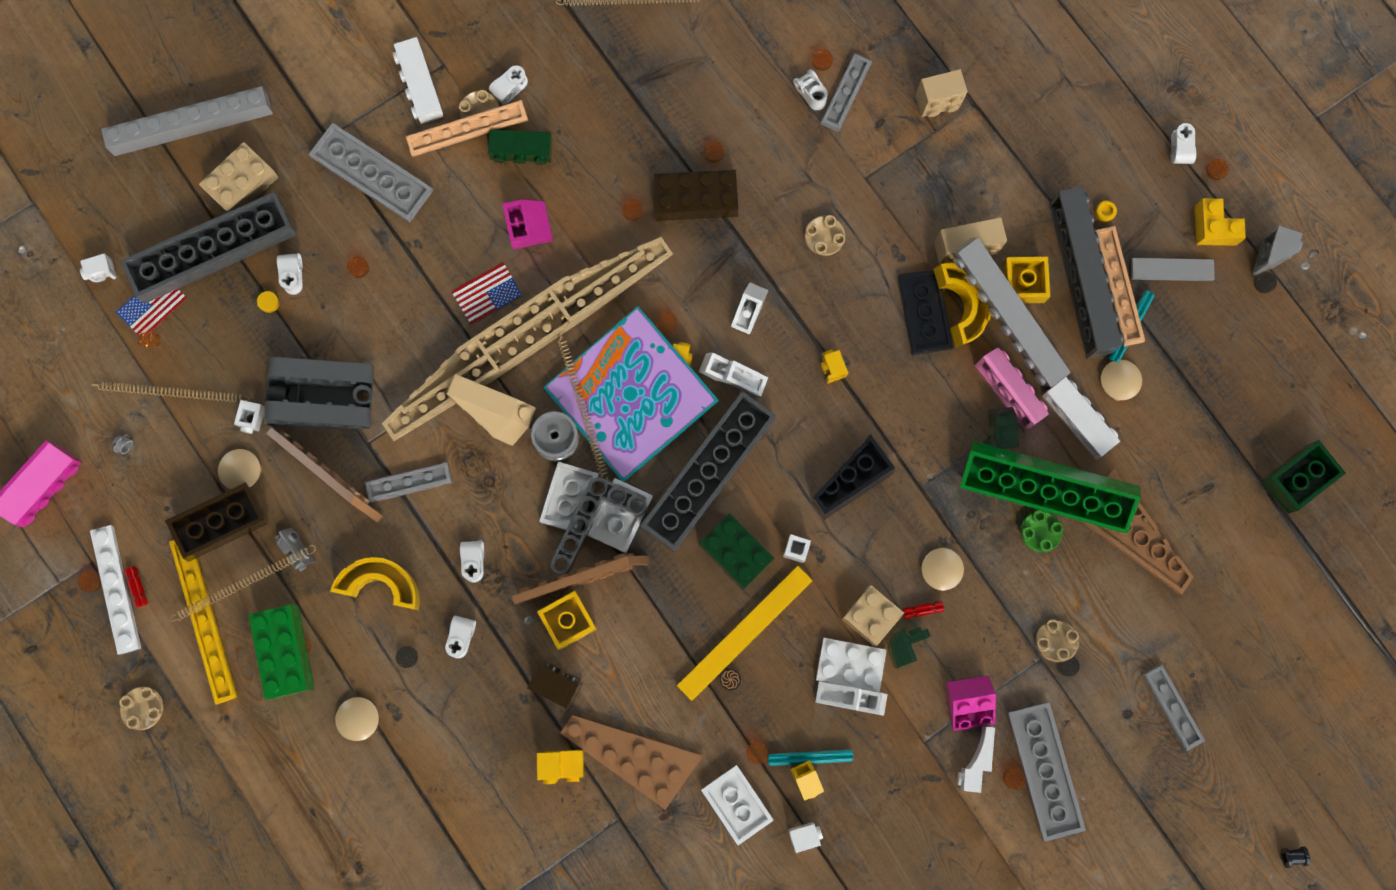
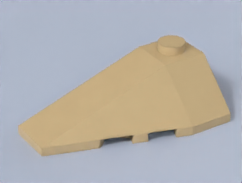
(496, 412)

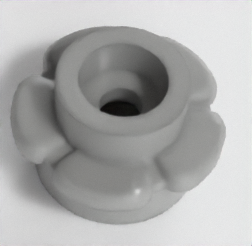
(122, 444)

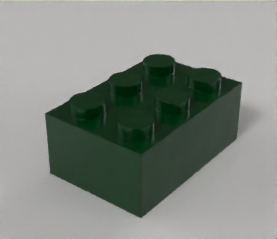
(1303, 476)
(736, 551)

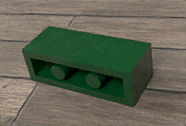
(520, 146)

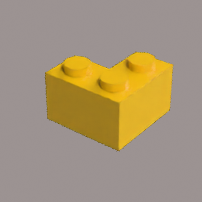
(1213, 227)
(560, 764)

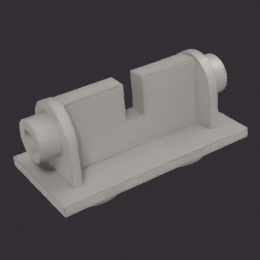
(290, 541)

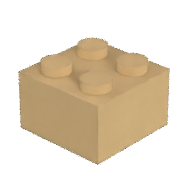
(941, 93)
(872, 615)

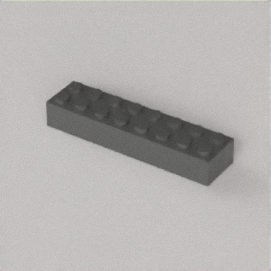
(208, 248)
(1085, 273)
(708, 472)

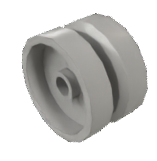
(559, 448)

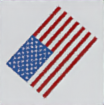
(486, 293)
(147, 316)

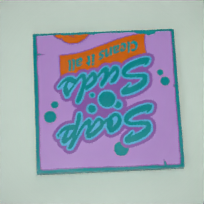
(634, 394)

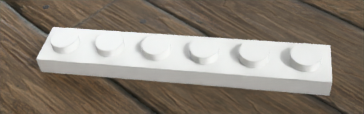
(115, 590)

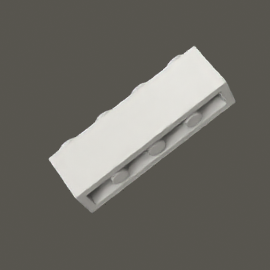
(418, 80)
(1081, 418)

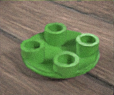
(1041, 531)

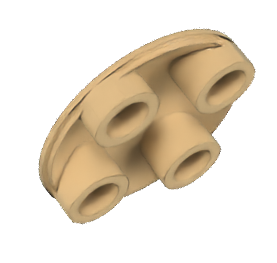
(477, 102)
(824, 235)
(1121, 380)
(239, 467)
(942, 569)
(1057, 641)
(141, 708)
(357, 719)

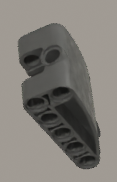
(319, 395)

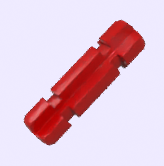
(135, 587)
(923, 609)

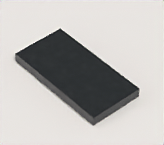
(924, 313)

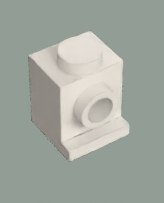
(98, 268)
(244, 412)

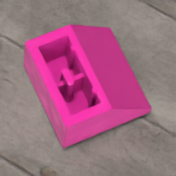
(527, 223)
(971, 703)

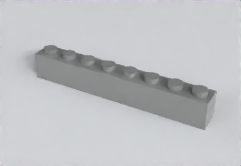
(187, 121)
(1010, 312)

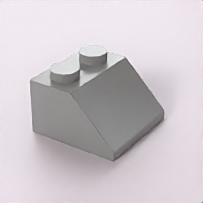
(1277, 248)

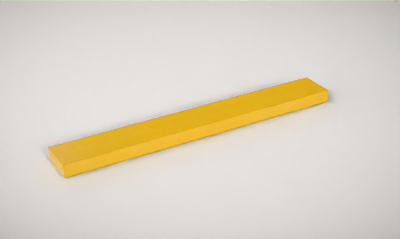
(205, 628)
(744, 633)

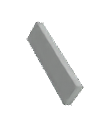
(846, 92)
(1172, 269)
(408, 482)
(1173, 707)

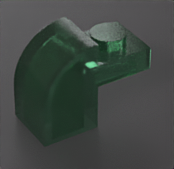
(1003, 424)
(900, 646)

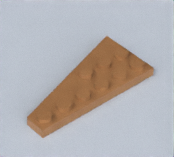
(325, 473)
(1148, 548)
(584, 575)
(642, 762)

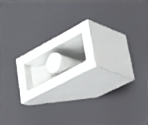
(749, 308)

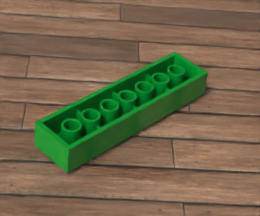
(1051, 487)

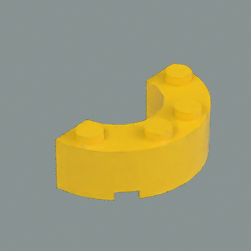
(975, 311)
(372, 569)

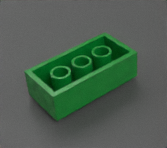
(281, 652)

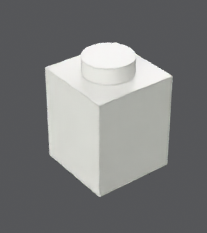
(796, 548)
(805, 837)

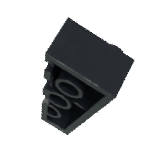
(858, 475)

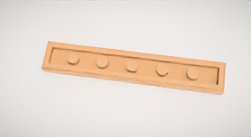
(466, 128)
(1120, 286)

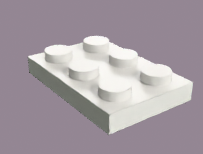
(564, 496)
(616, 526)
(851, 664)
(737, 805)

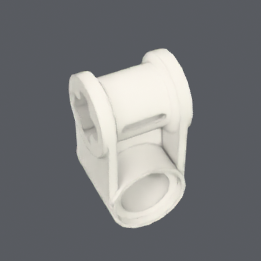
(508, 86)
(810, 86)
(1183, 148)
(290, 269)
(472, 556)
(460, 633)

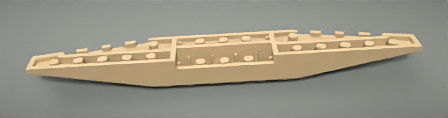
(527, 331)

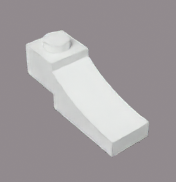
(733, 374)
(851, 698)
(971, 777)

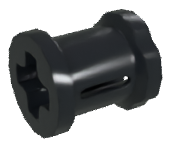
(1295, 857)

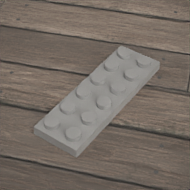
(371, 172)
(1046, 771)

